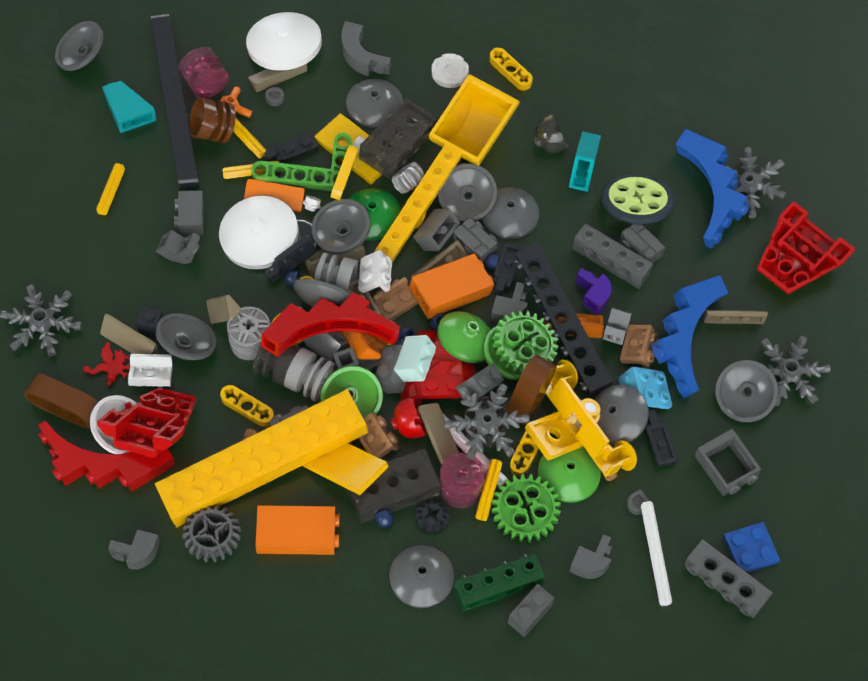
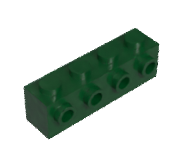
(498, 582)

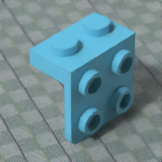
(650, 384)

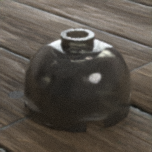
(549, 135)

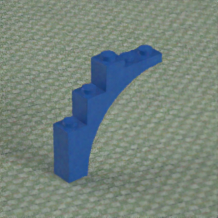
(710, 159)
(680, 326)

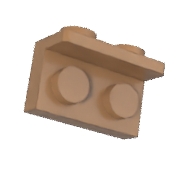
(395, 301)
(638, 344)
(378, 439)

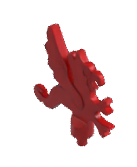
(112, 367)

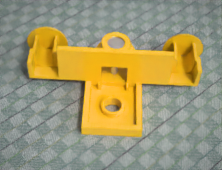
(577, 426)

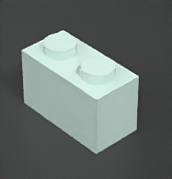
(415, 358)

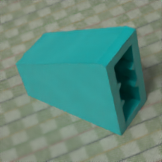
(127, 107)
(584, 161)

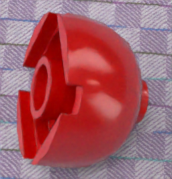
(408, 419)

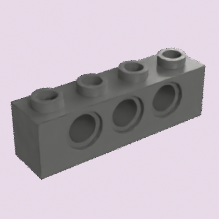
(612, 256)
(723, 567)

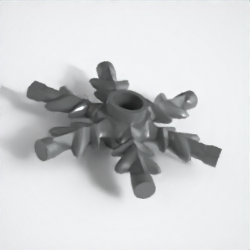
(752, 181)
(40, 320)
(791, 371)
(486, 427)

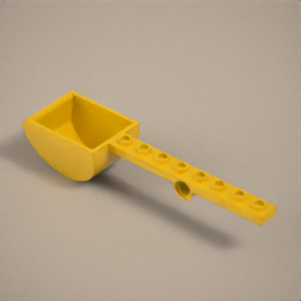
(464, 131)

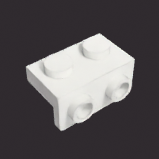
(375, 272)
(150, 370)

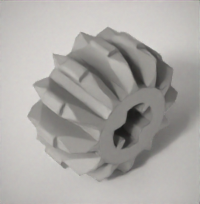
(408, 177)

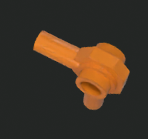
(232, 98)

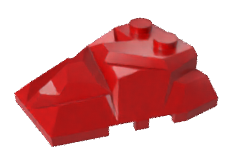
(800, 251)
(443, 374)
(149, 424)

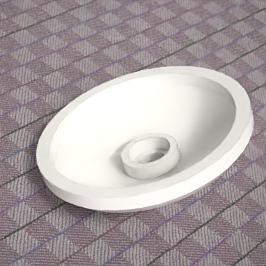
(101, 408)

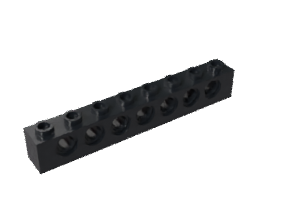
(534, 257)

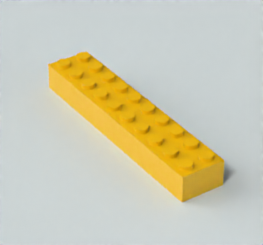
(262, 457)

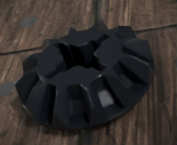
(430, 524)

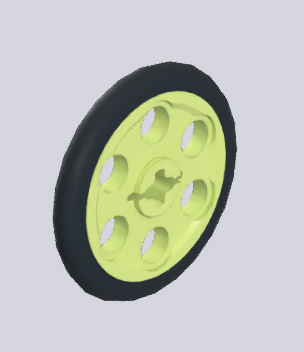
(637, 199)

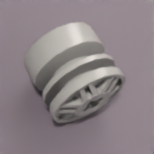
(335, 274)
(243, 341)
(307, 374)

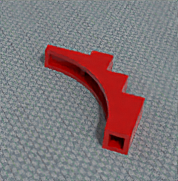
(352, 316)
(73, 462)

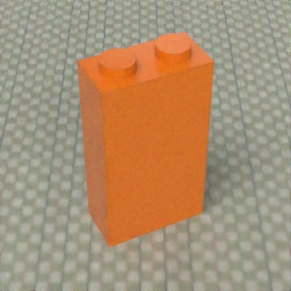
(451, 285)
(296, 530)

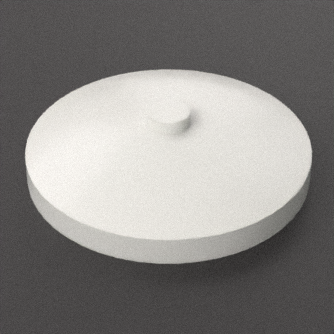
(284, 41)
(258, 231)

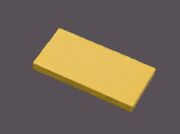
(343, 125)
(349, 467)

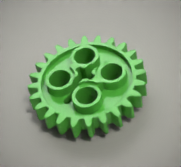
(513, 328)
(544, 502)

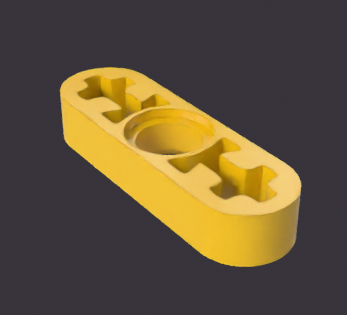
(514, 76)
(344, 172)
(250, 414)
(526, 439)

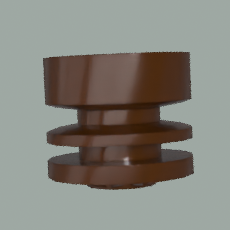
(212, 120)

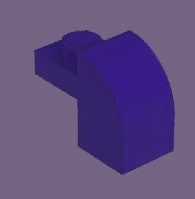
(597, 291)

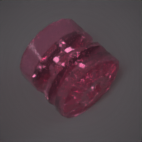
(203, 72)
(458, 490)

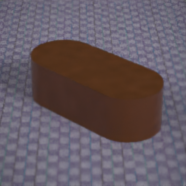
(531, 387)
(60, 400)

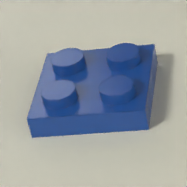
(751, 547)

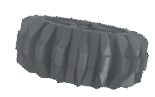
(226, 524)

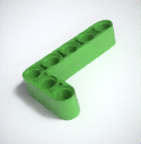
(309, 172)

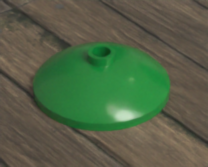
(384, 213)

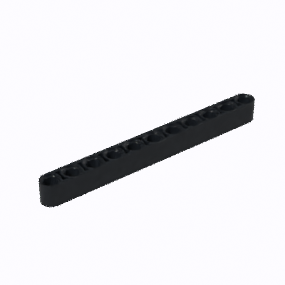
(174, 102)

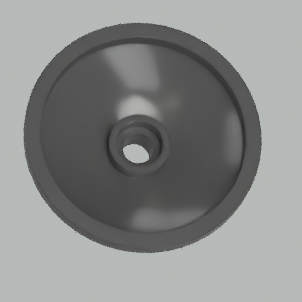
(79, 46)
(371, 110)
(472, 180)
(334, 220)
(512, 221)
(312, 291)
(185, 336)
(731, 392)
(630, 413)
(421, 589)

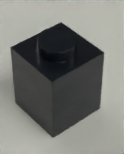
(148, 321)

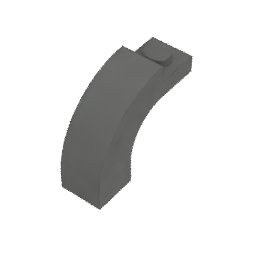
(357, 56)

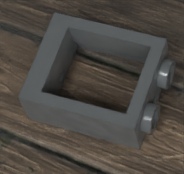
(714, 446)

